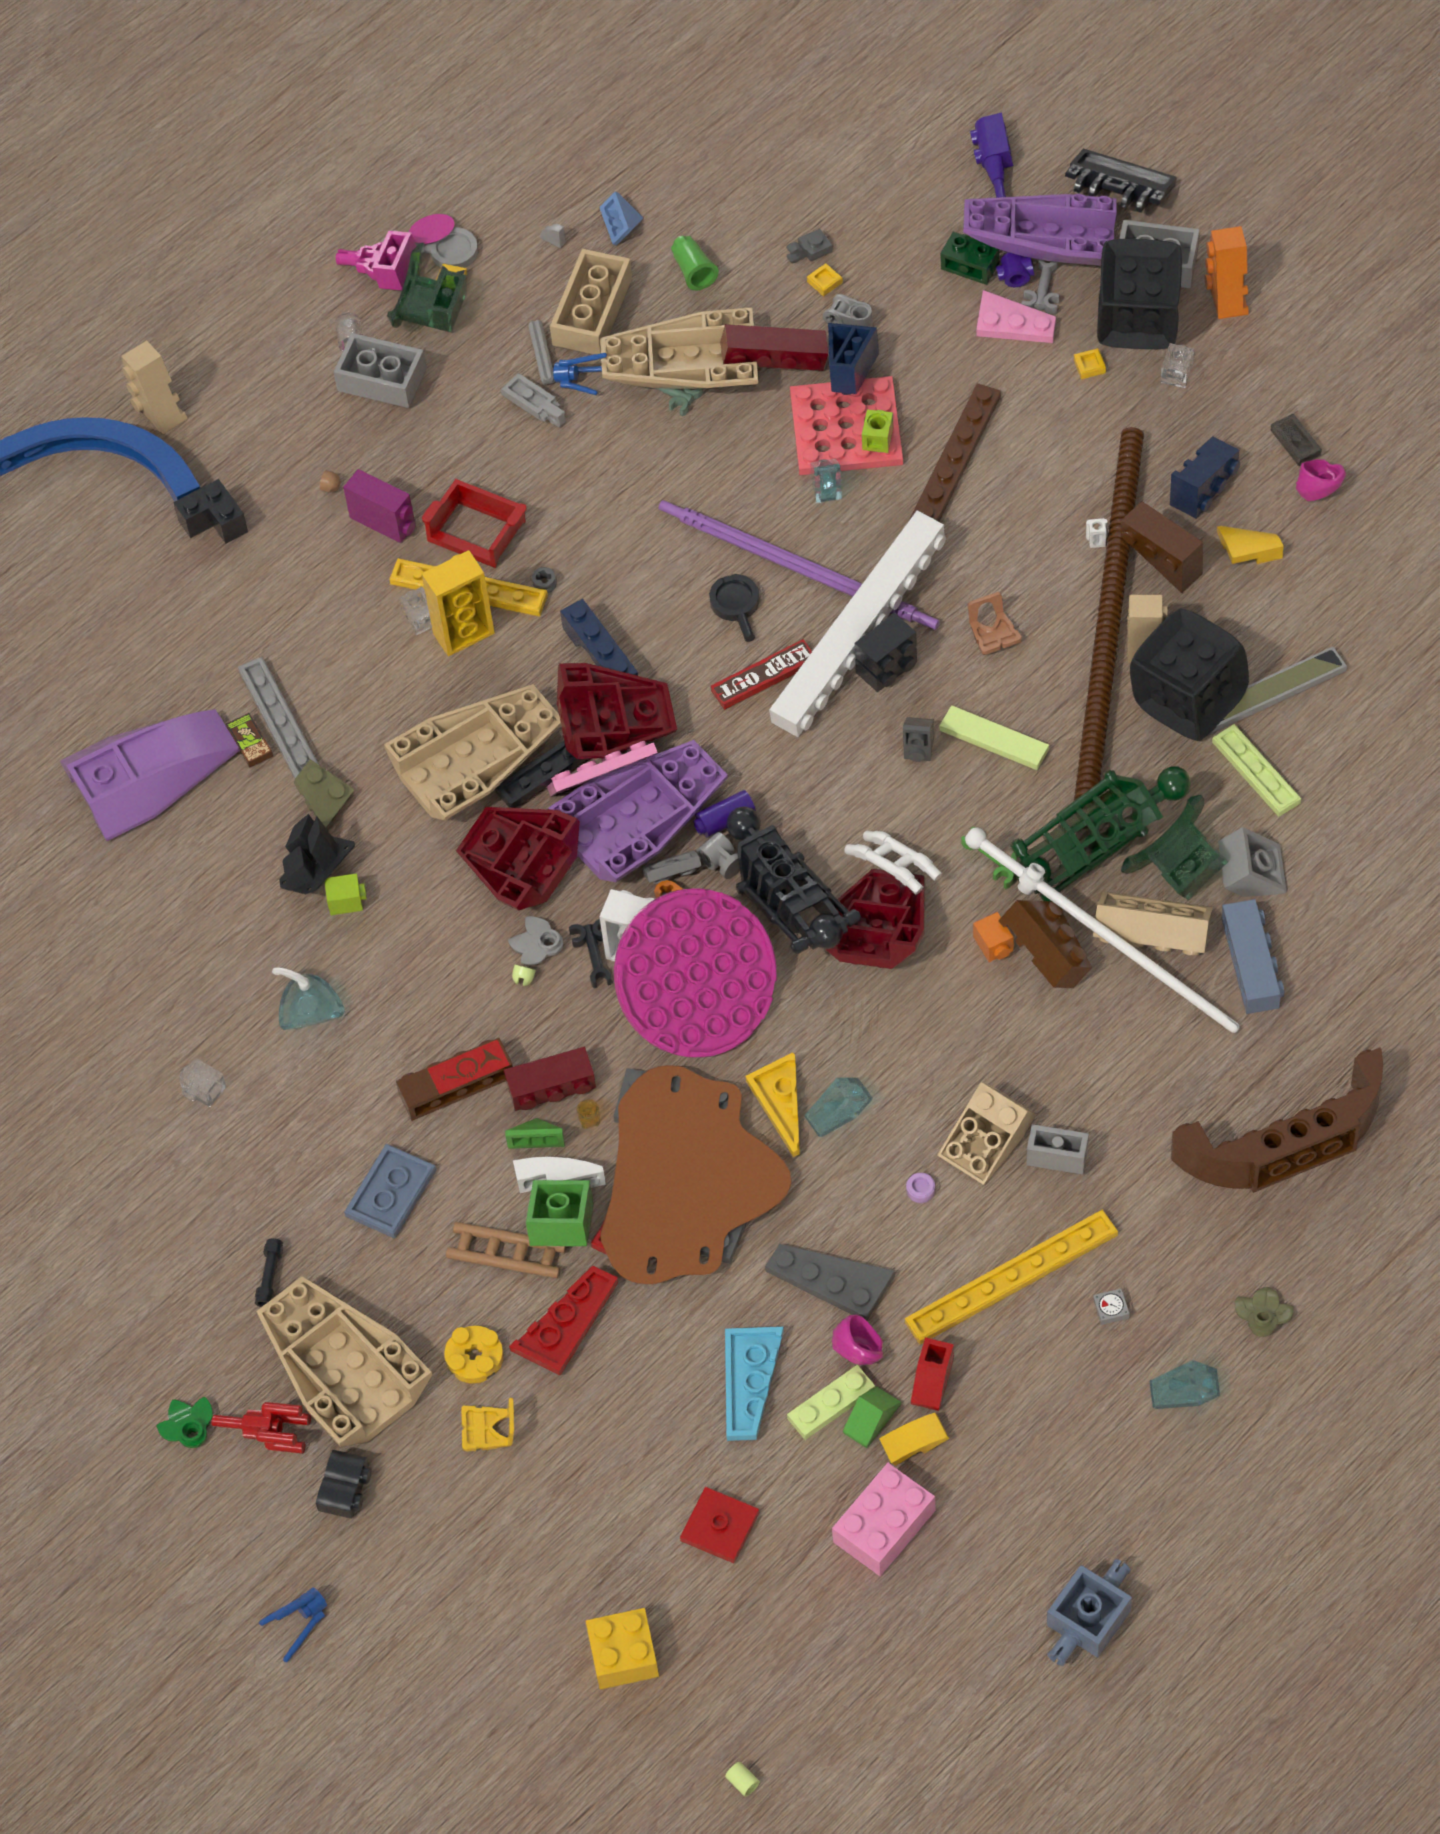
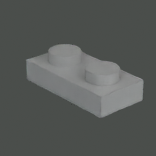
(681, 864)

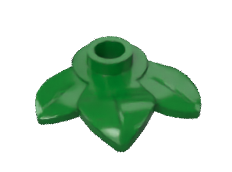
(185, 1420)

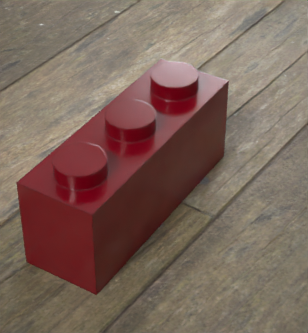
(550, 1079)

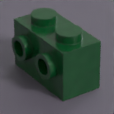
(969, 258)

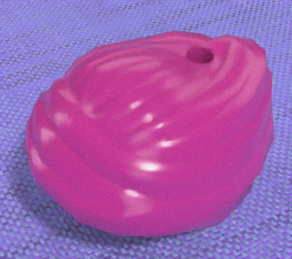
(1319, 479)
(857, 1341)

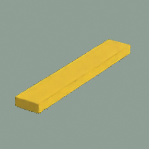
(500, 593)

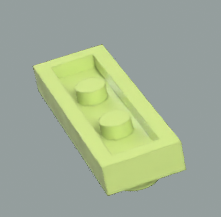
(830, 1402)

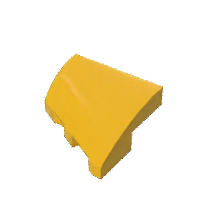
(1250, 544)

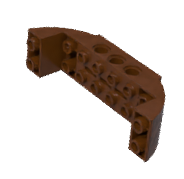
(1289, 1144)

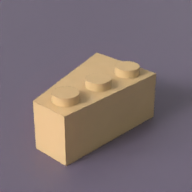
(150, 389)
(1144, 617)

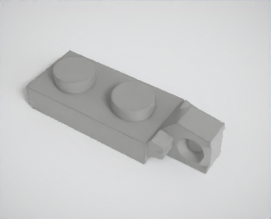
(534, 400)

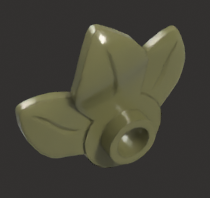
(1263, 1311)

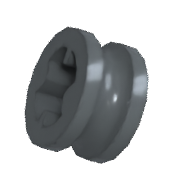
(544, 572)

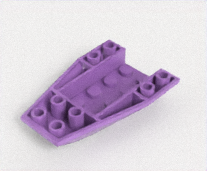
(1044, 226)
(148, 768)
(640, 808)

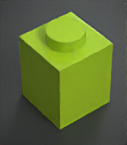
(345, 894)

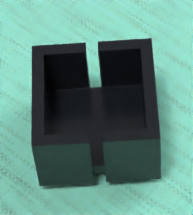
(886, 652)

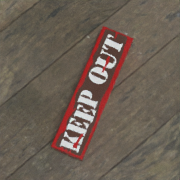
(761, 675)

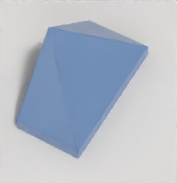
(619, 217)

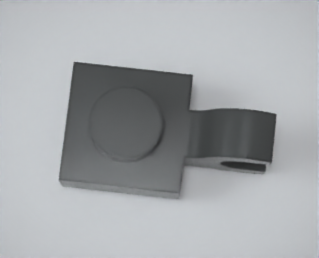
(810, 245)

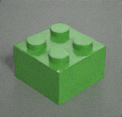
(559, 1213)

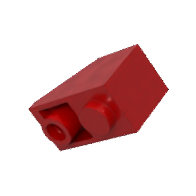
(932, 1373)

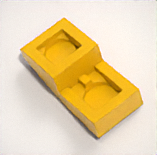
(914, 1437)

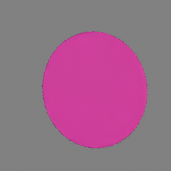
(432, 228)

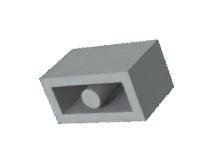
(1057, 1149)

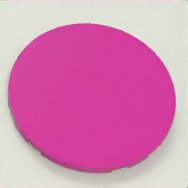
(695, 972)

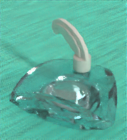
(307, 1001)

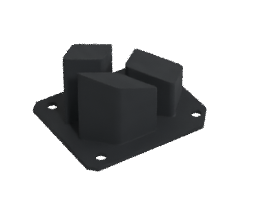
(306, 845)

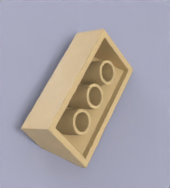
(1155, 922)

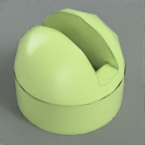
(523, 972)

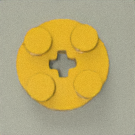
(471, 1338)

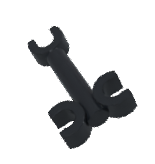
(590, 934)

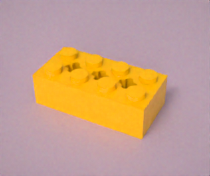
(458, 603)

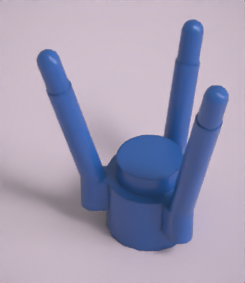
(565, 372)
(308, 1605)

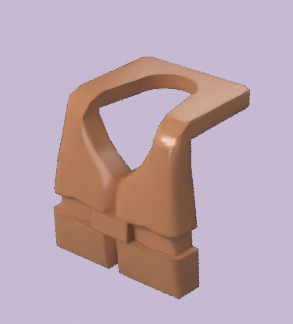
(1000, 634)

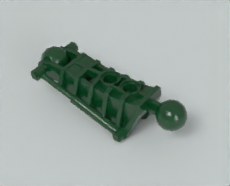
(1090, 852)

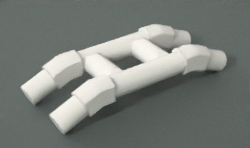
(897, 868)

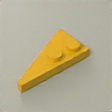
(777, 1093)

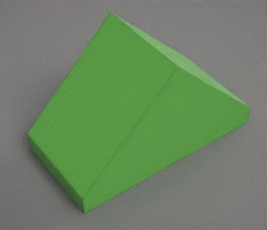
(870, 1415)

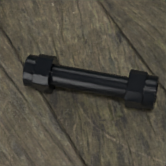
(272, 1251)

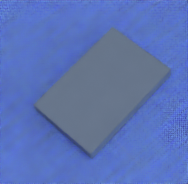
(390, 1191)

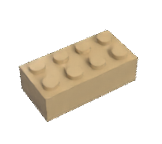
(591, 301)

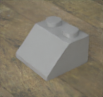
(1252, 864)

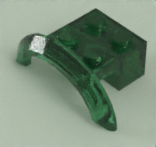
(429, 300)
(1181, 853)

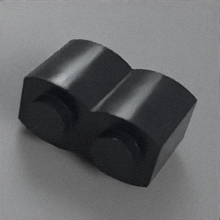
(342, 1484)

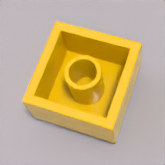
(622, 1648)

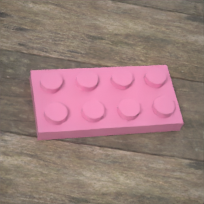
(611, 762)

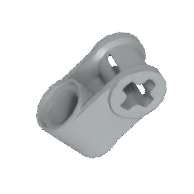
(849, 312)

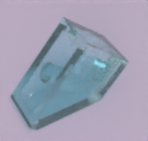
(826, 480)
(838, 1105)
(1185, 1386)

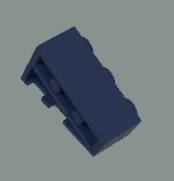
(851, 355)
(1203, 477)

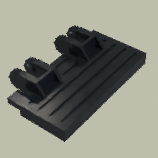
(1116, 175)

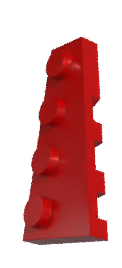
(561, 1330)

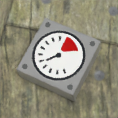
(1111, 1306)

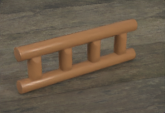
(489, 1257)

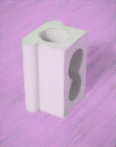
(1096, 538)

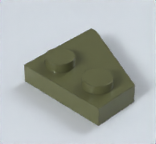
(322, 791)

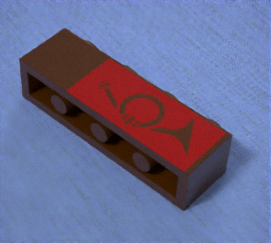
(454, 1078)

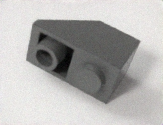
(918, 739)

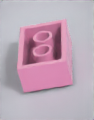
(883, 1519)

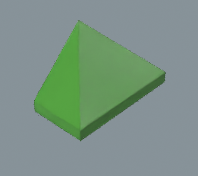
(534, 1134)

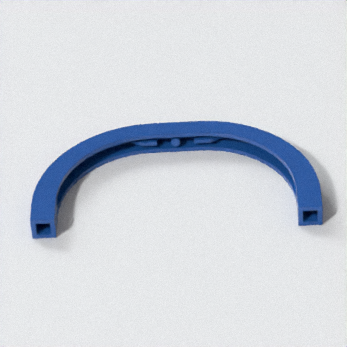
(104, 436)

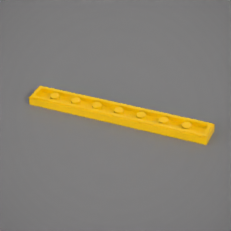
(1011, 1276)

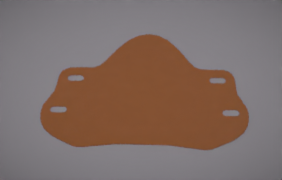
(684, 1176)

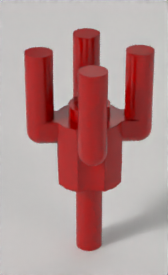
(268, 1425)

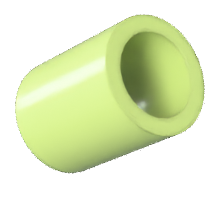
(742, 1779)

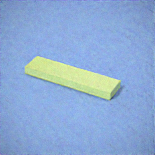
(994, 737)
(1256, 770)

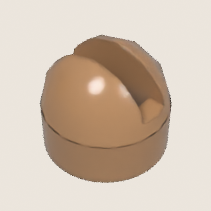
(329, 481)

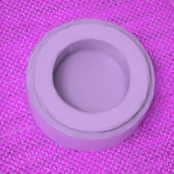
(920, 1187)

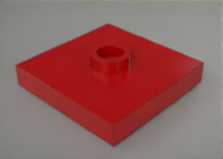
(719, 1525)

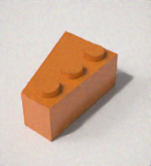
(1226, 271)

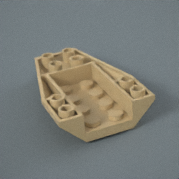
(678, 353)
(471, 750)
(342, 1363)

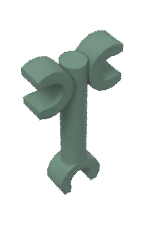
(682, 398)

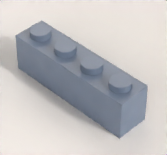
(1251, 956)

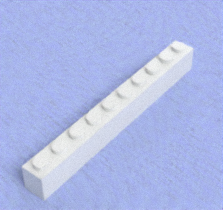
(867, 609)

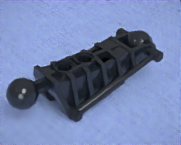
(775, 872)

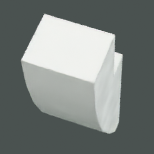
(556, 1169)

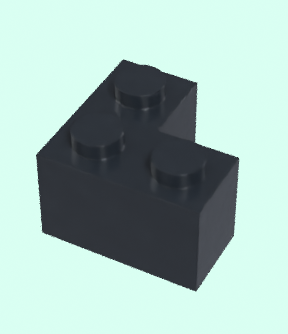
(211, 508)

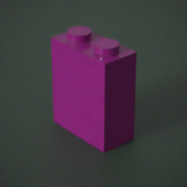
(379, 506)

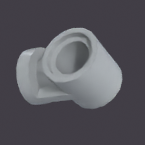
(719, 852)

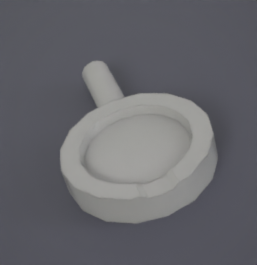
(455, 249)

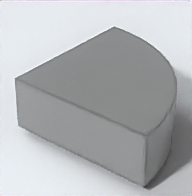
(554, 235)

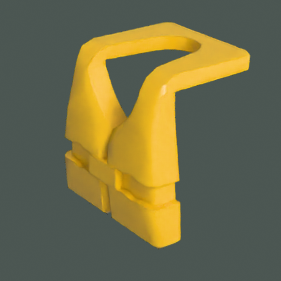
(479, 1424)

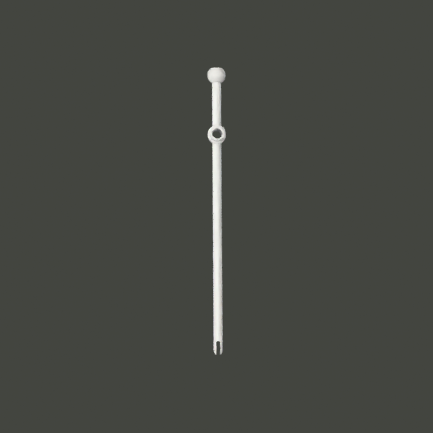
(1032, 879)

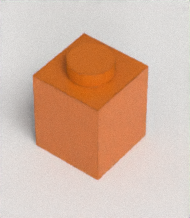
(993, 938)

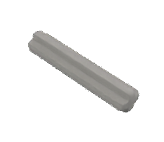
(541, 352)

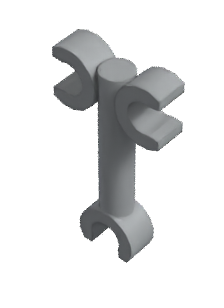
(1042, 299)

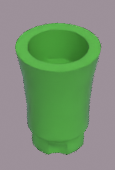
(694, 264)

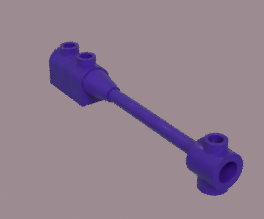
(995, 155)

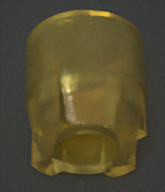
(585, 1108)

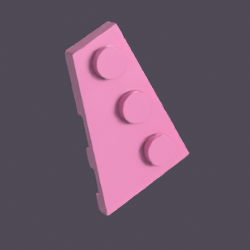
(1013, 320)

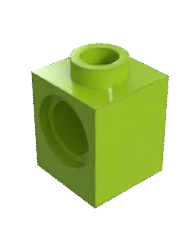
(877, 431)

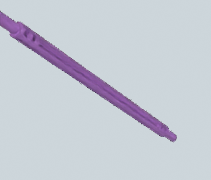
(785, 559)

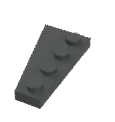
(835, 1280)

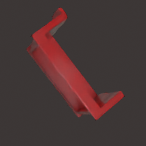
(481, 501)

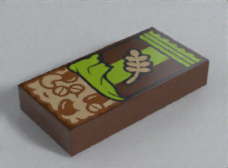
(249, 740)

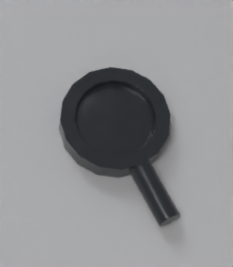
(735, 600)

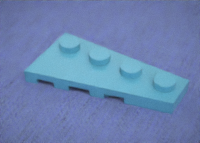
(749, 1373)

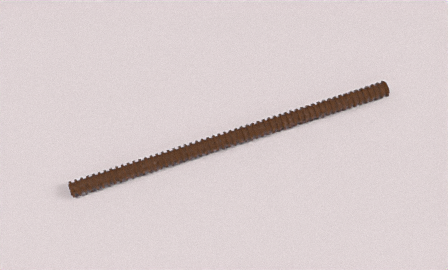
(1109, 614)

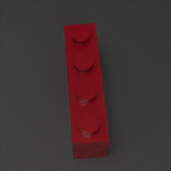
(774, 347)

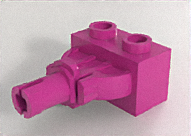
(384, 261)

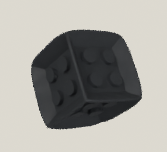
(1139, 293)
(1189, 674)

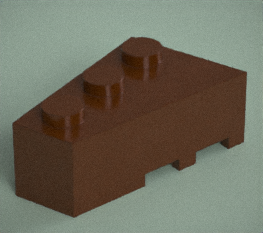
(1164, 545)

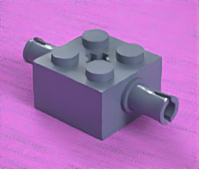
(1072, 1615)

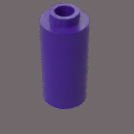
(715, 817)

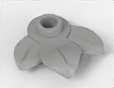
(533, 942)

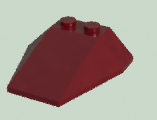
(610, 709)
(521, 852)
(889, 923)

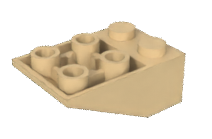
(986, 1133)

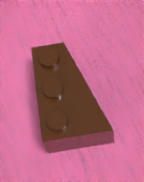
(1049, 939)

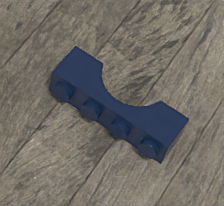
(587, 630)

